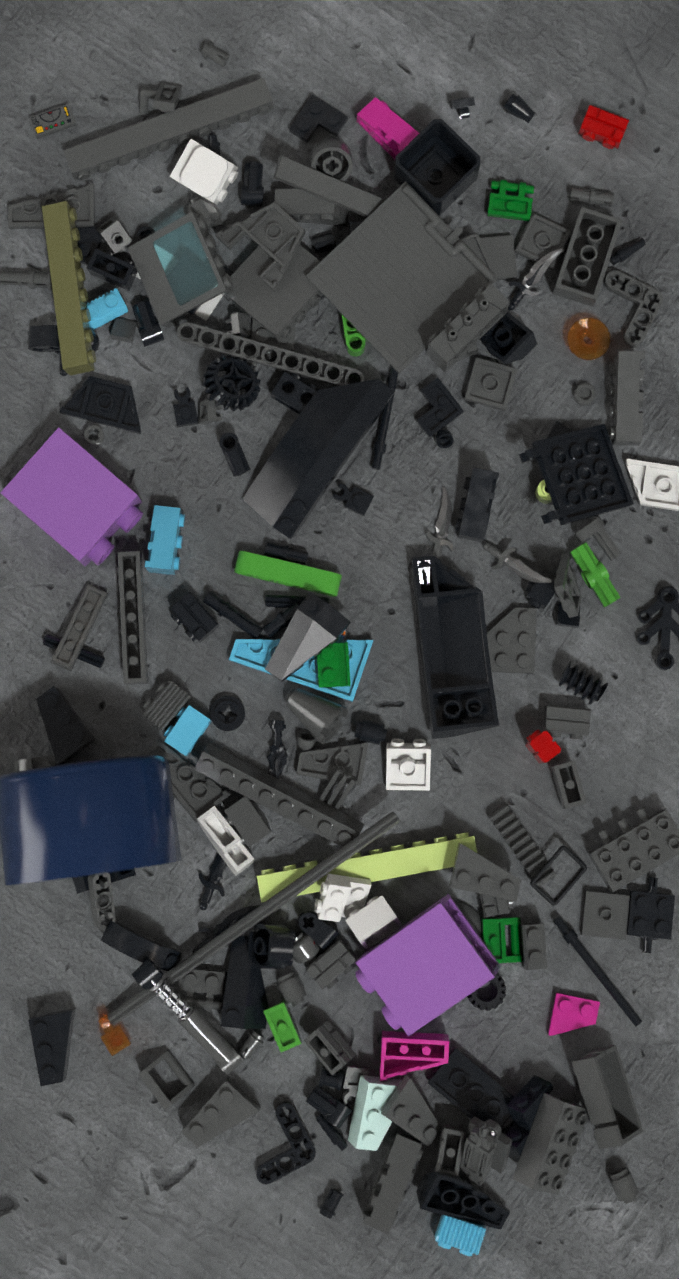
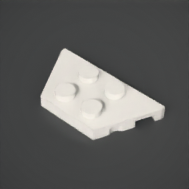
(655, 484)

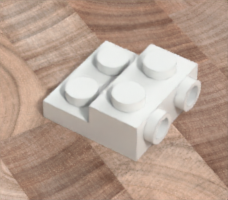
(408, 765)
(341, 896)

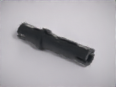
(226, 610)

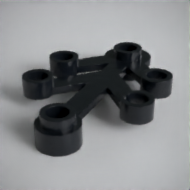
(665, 624)

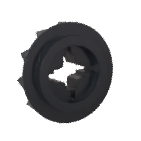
(222, 705)

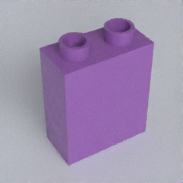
(74, 498)
(426, 966)

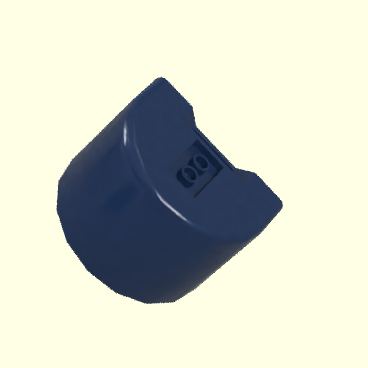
(87, 819)

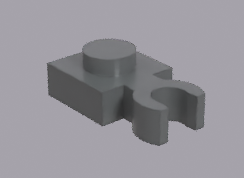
(351, 1080)

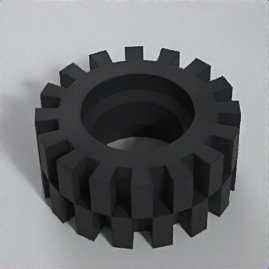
(494, 1000)

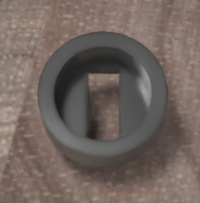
(305, 740)

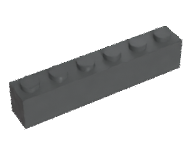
(133, 618)

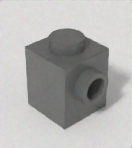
(114, 235)

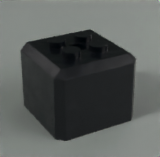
(442, 151)

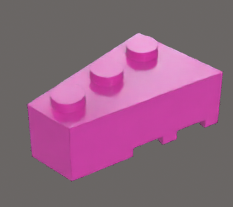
(386, 127)
(411, 1053)

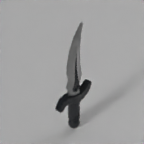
(532, 278)

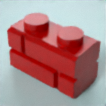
(603, 127)
(542, 746)

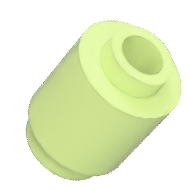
(541, 494)

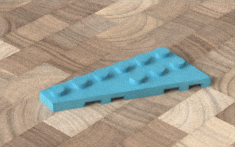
(257, 653)

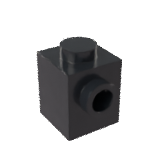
(540, 593)

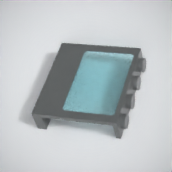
(180, 267)

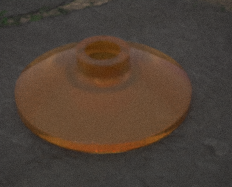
(592, 329)

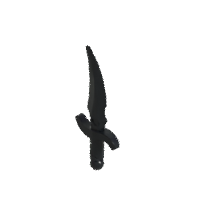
(212, 884)
(228, 922)

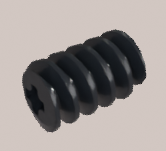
(582, 684)

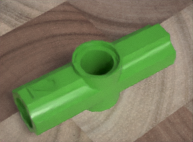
(595, 575)

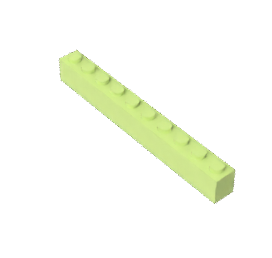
(375, 867)

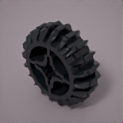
(226, 388)

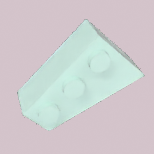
(367, 1122)

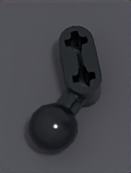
(46, 339)

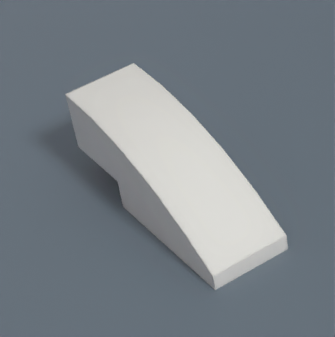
(225, 841)

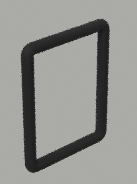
(576, 878)

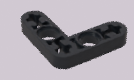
(293, 1153)

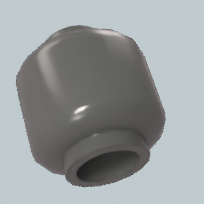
(304, 948)

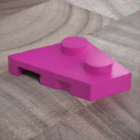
(572, 1013)

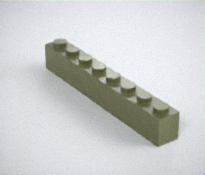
(68, 288)

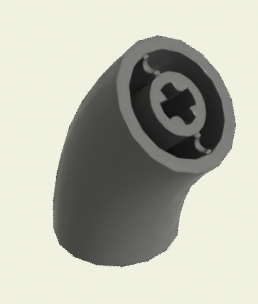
(332, 158)

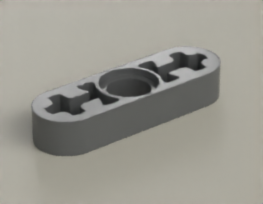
(95, 892)

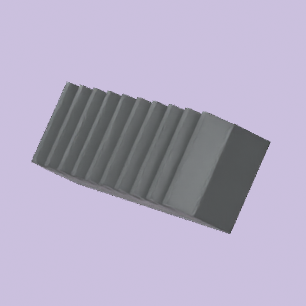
(520, 843)

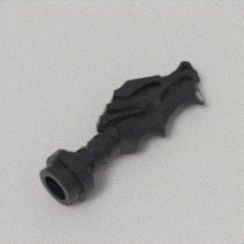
(277, 757)

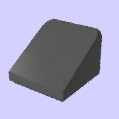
(123, 330)

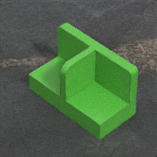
(282, 1026)

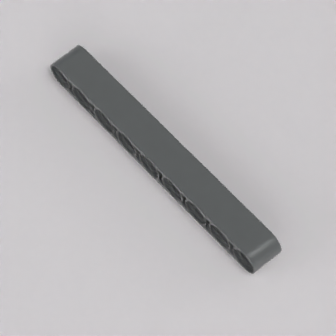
(261, 349)

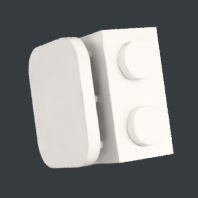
(204, 172)

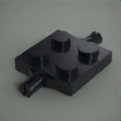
(650, 915)

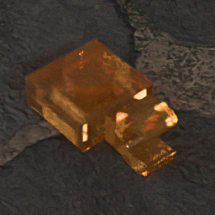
(114, 1037)

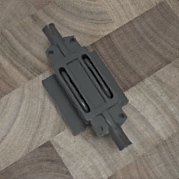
(484, 1149)

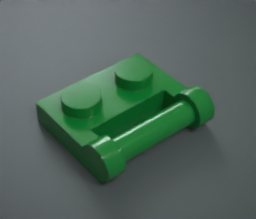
(494, 938)

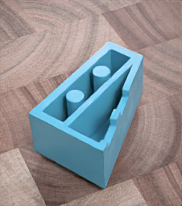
(165, 540)

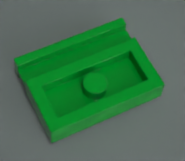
(334, 666)

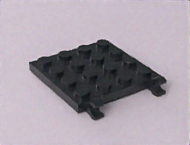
(580, 474)

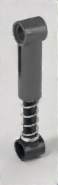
(222, 1051)

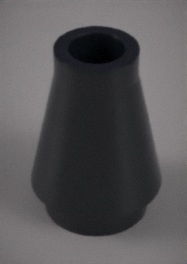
(519, 108)

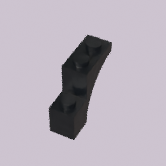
(523, 1112)

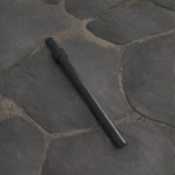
(380, 447)
(570, 936)

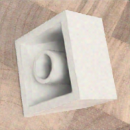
(373, 922)

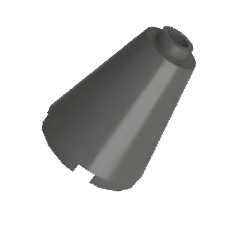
(316, 713)

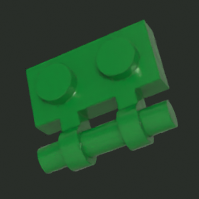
(510, 206)

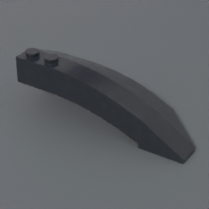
(315, 452)
(453, 651)

